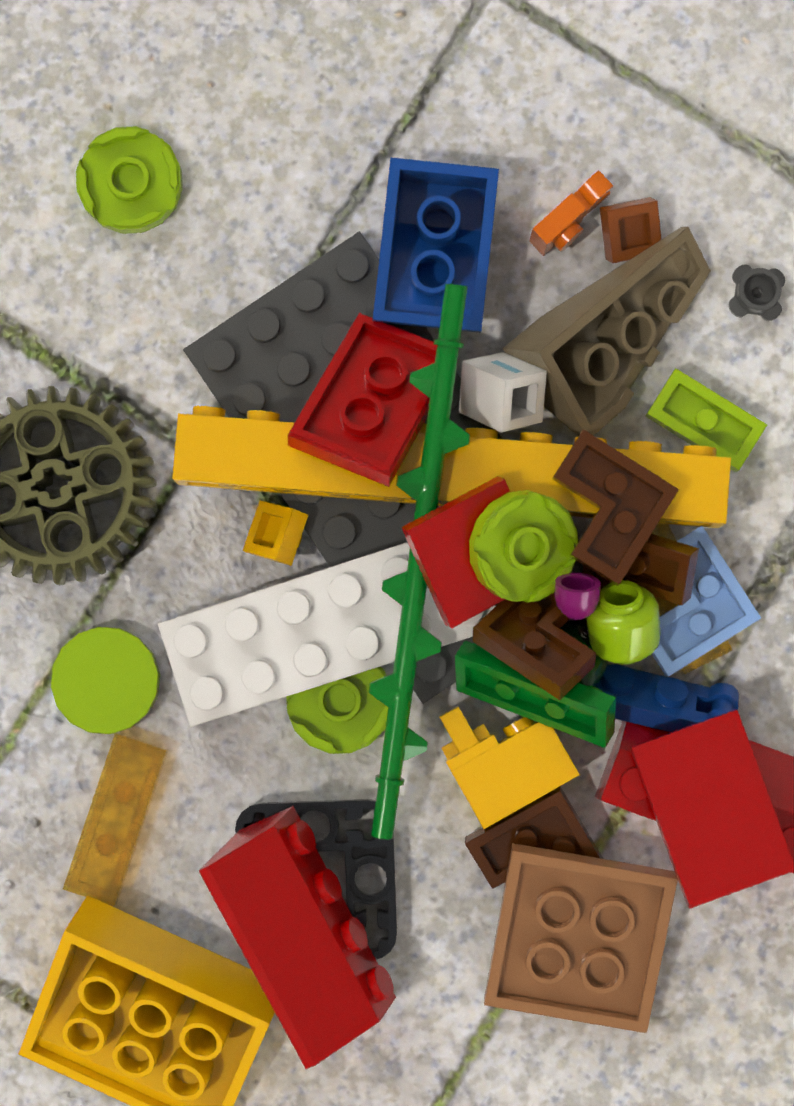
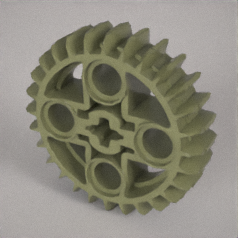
(33, 478)

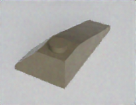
(611, 331)

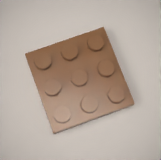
(580, 938)

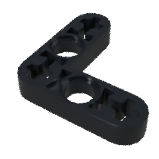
(357, 853)

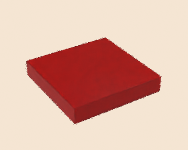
(443, 553)

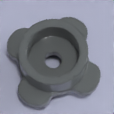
(770, 284)

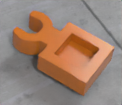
(562, 224)

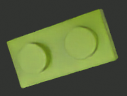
(705, 418)

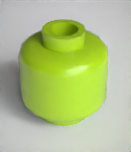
(624, 624)

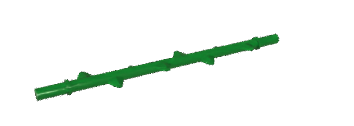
(410, 587)

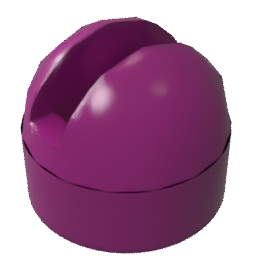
(577, 594)

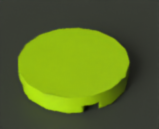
(129, 180)
(514, 533)
(105, 680)
(339, 714)

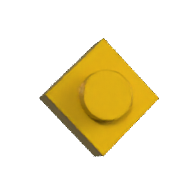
(275, 532)

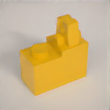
(505, 773)

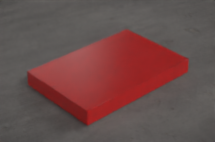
(364, 403)
(712, 808)

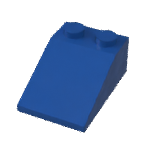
(432, 237)

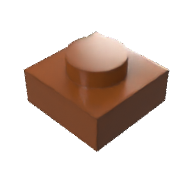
(629, 228)

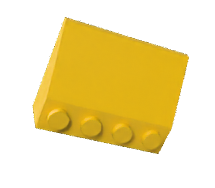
(146, 1013)

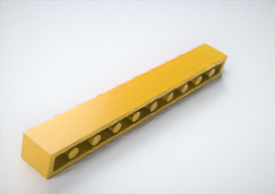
(257, 457)

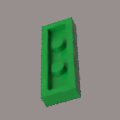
(580, 713)

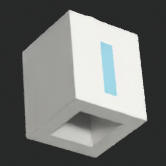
(502, 391)

